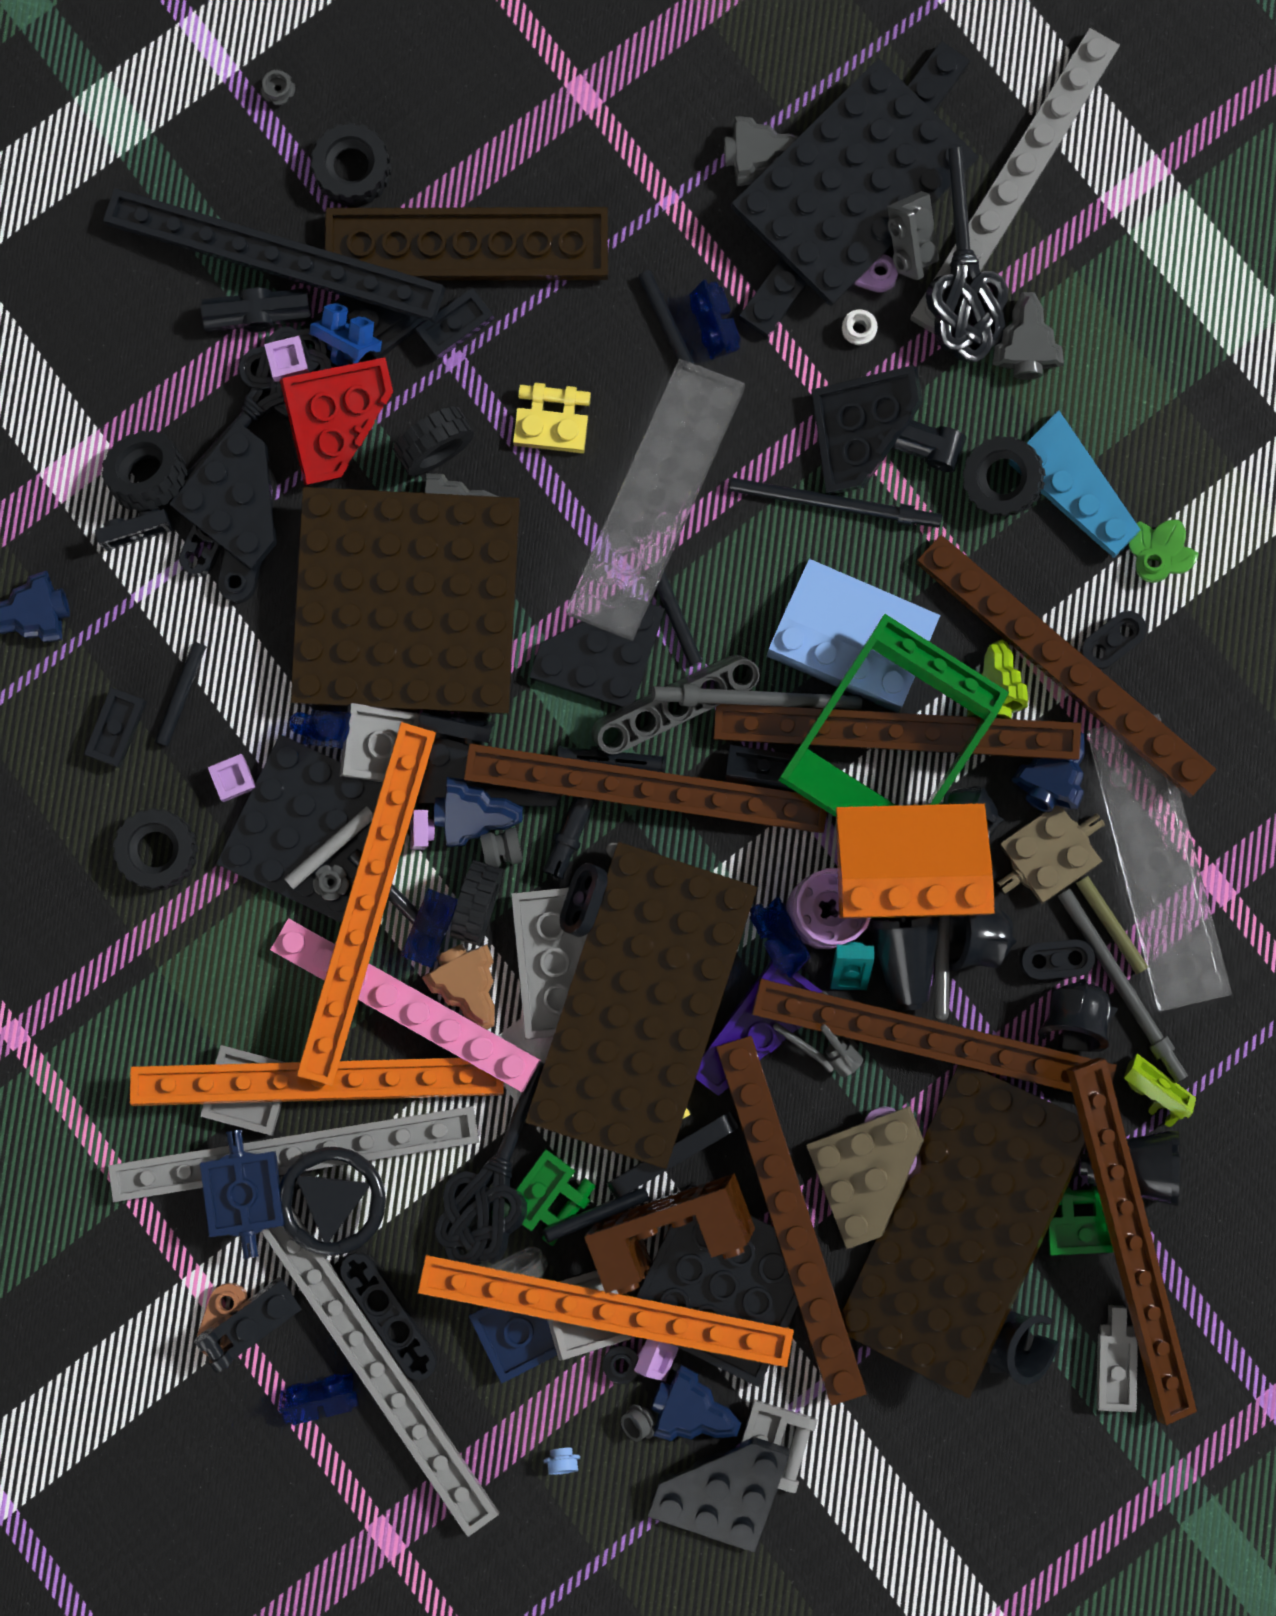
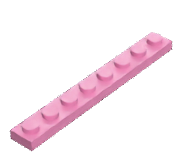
(415, 1010)

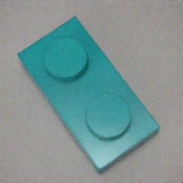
(852, 966)

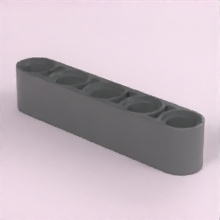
(661, 718)

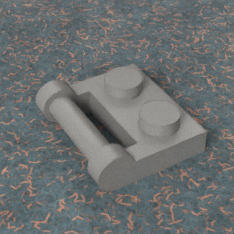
(769, 1424)

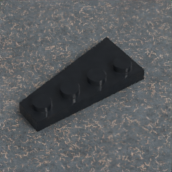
(450, 759)

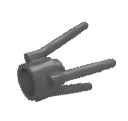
(841, 1052)

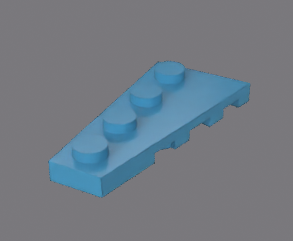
(1080, 487)

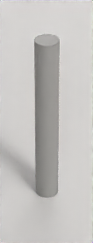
(329, 848)

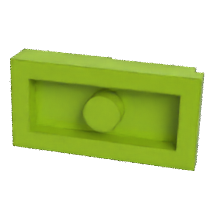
(1163, 1091)

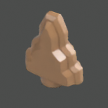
(465, 982)

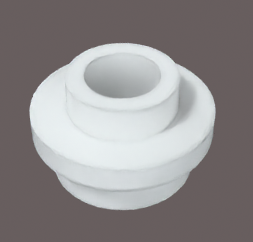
(859, 317)

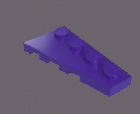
(744, 1024)

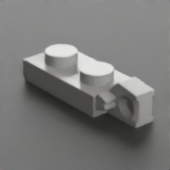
(1117, 1363)

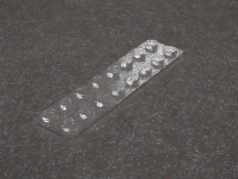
(655, 499)
(1160, 875)

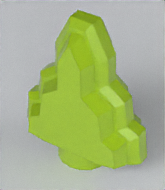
(1000, 670)

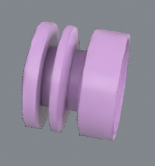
(805, 912)

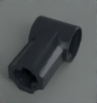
(938, 446)

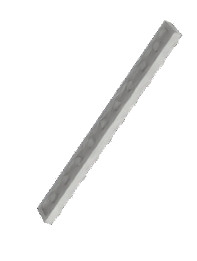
(1031, 155)
(370, 1140)
(385, 1380)

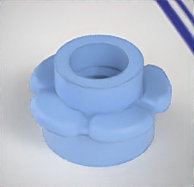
(562, 1461)

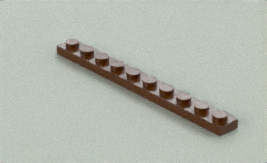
(1066, 666)
(897, 731)
(643, 788)
(916, 1035)
(791, 1221)
(1131, 1240)

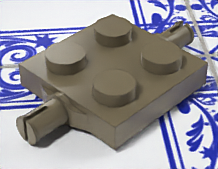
(1050, 854)

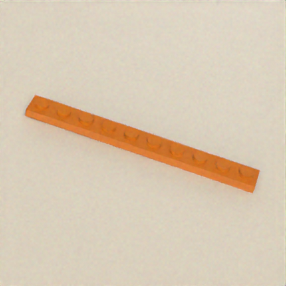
(366, 904)
(280, 1084)
(606, 1311)

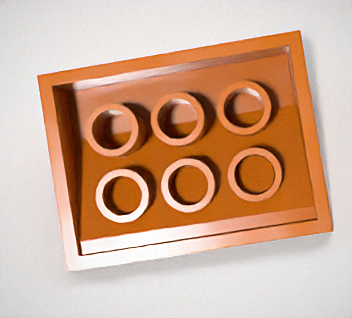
(914, 861)

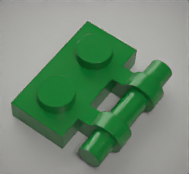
(544, 1184)
(1081, 1233)

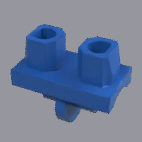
(345, 340)

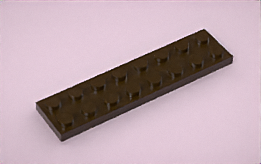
(475, 241)

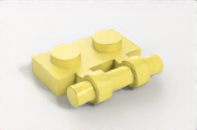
(551, 429)

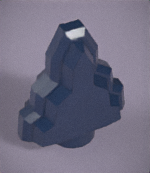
(35, 609)
(1052, 782)
(471, 812)
(689, 1409)

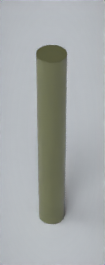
(1112, 925)

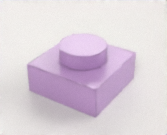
(286, 358)
(232, 777)
(421, 830)
(656, 1359)

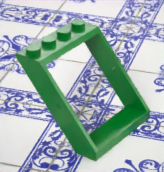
(832, 787)

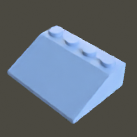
(830, 624)

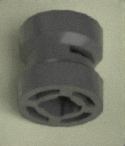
(502, 847)

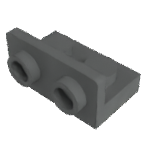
(913, 234)

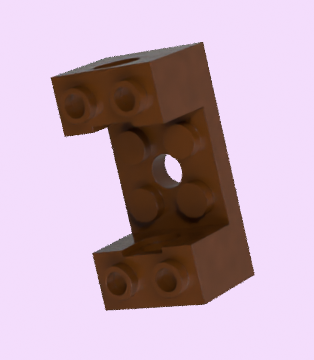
(619, 1243)

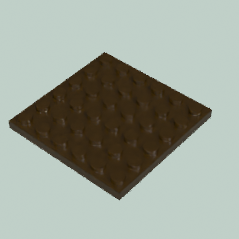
(405, 600)

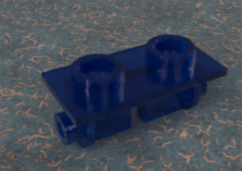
(708, 305)
(321, 727)
(429, 928)
(784, 941)
(301, 1401)

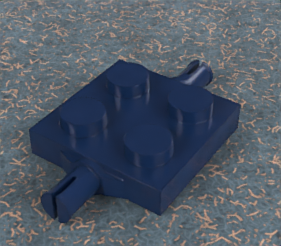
(242, 1194)

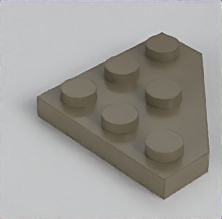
(866, 1172)

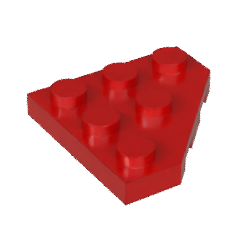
(333, 414)

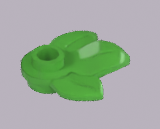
(1166, 547)

